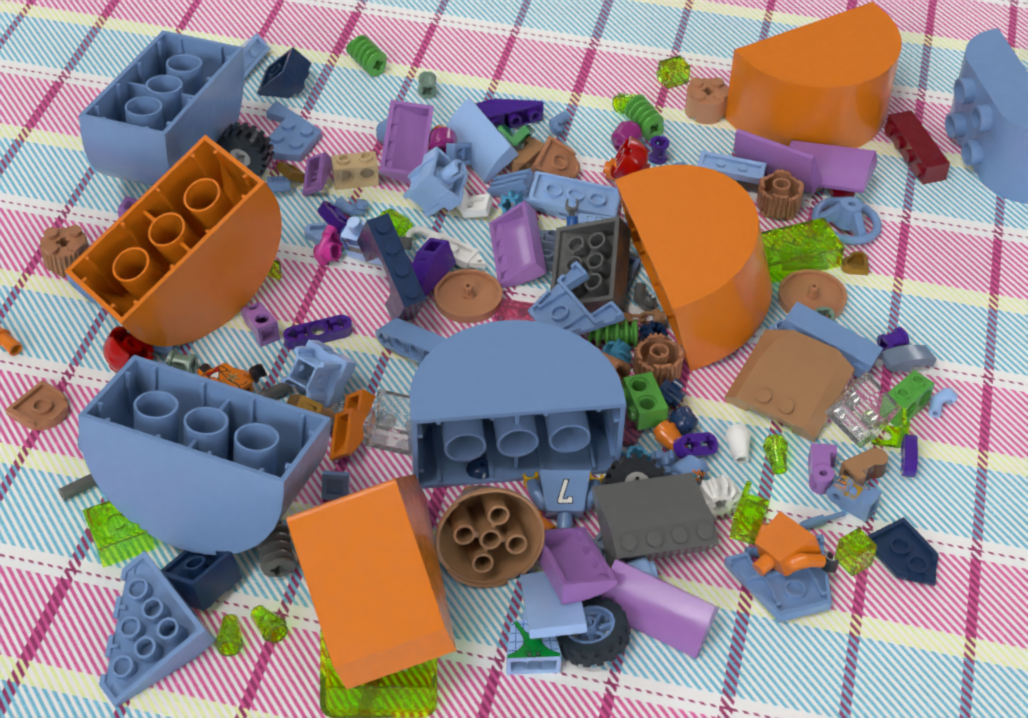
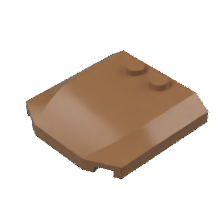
(791, 381)

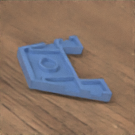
(293, 136)
(565, 311)
(785, 596)

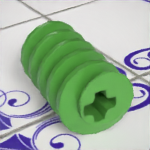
(367, 55)
(644, 114)
(624, 332)

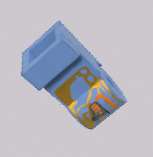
(853, 497)

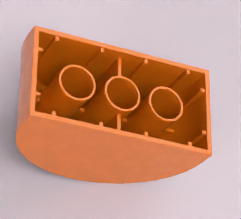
(818, 80)
(185, 250)
(701, 255)

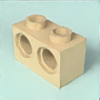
(355, 170)

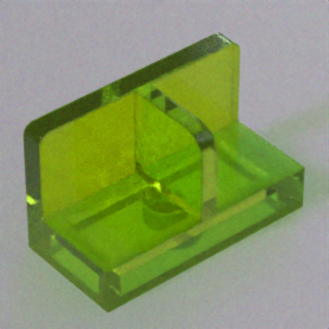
(748, 516)

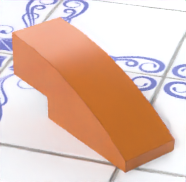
(349, 424)

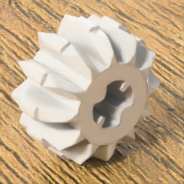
(720, 495)

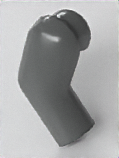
(641, 299)

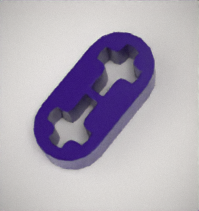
(332, 215)
(695, 441)
(909, 455)

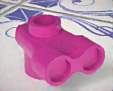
(329, 247)

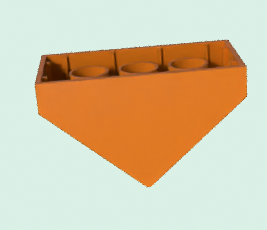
(375, 580)

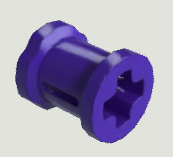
(659, 150)
(897, 338)

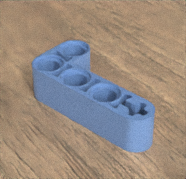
(407, 339)

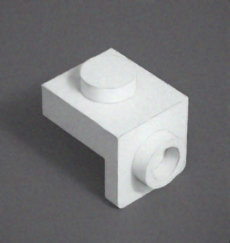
(475, 205)

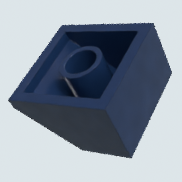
(285, 75)
(203, 577)

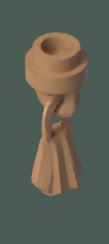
(658, 316)

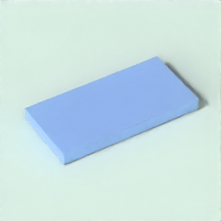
(552, 191)
(545, 612)

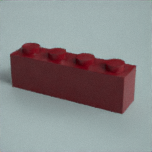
(917, 147)

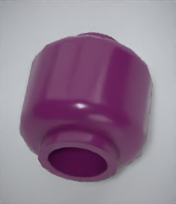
(623, 131)
(440, 137)

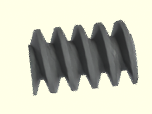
(276, 553)

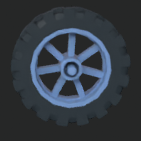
(599, 646)

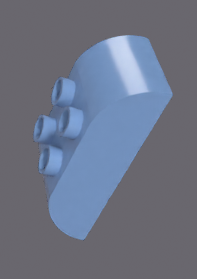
(992, 115)

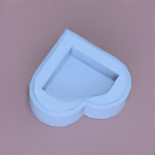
(314, 232)

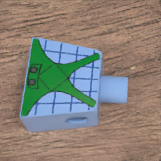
(528, 654)

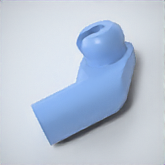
(937, 400)

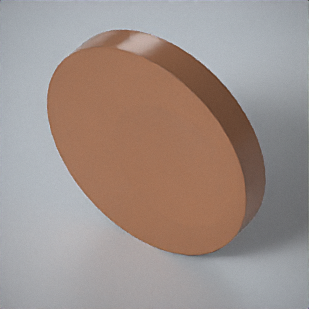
(813, 290)
(468, 296)

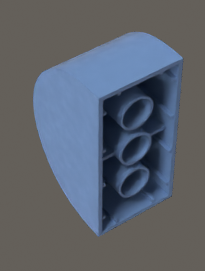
(163, 106)
(519, 399)
(198, 456)

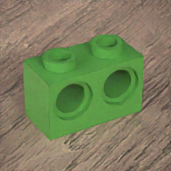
(913, 394)
(644, 401)

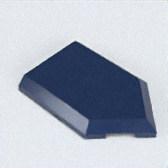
(906, 552)

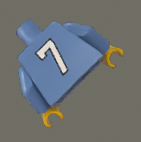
(562, 493)

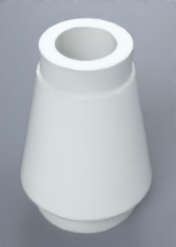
(739, 442)

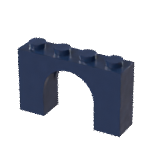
(381, 241)

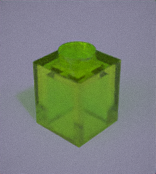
(673, 72)
(855, 551)

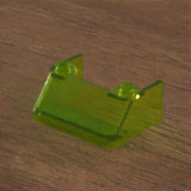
(392, 696)

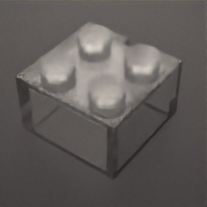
(856, 416)
(388, 423)

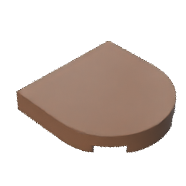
(556, 159)
(40, 407)

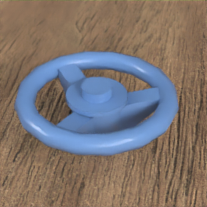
(847, 216)

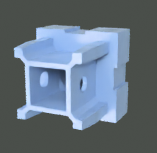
(437, 182)
(320, 372)

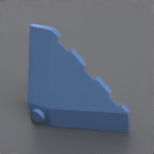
(152, 632)

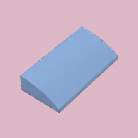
(488, 147)

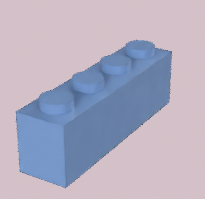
(856, 349)

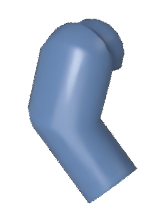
(556, 122)
(352, 209)

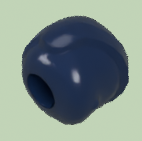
(684, 420)
(478, 468)

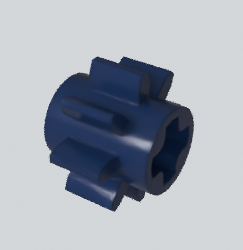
(651, 328)
(672, 392)

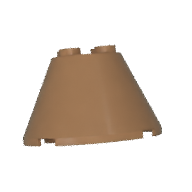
(489, 536)

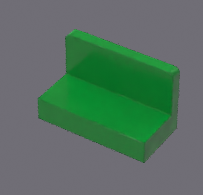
(518, 138)

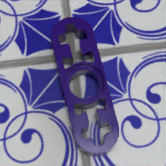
(322, 324)

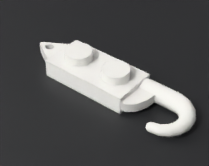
(464, 254)

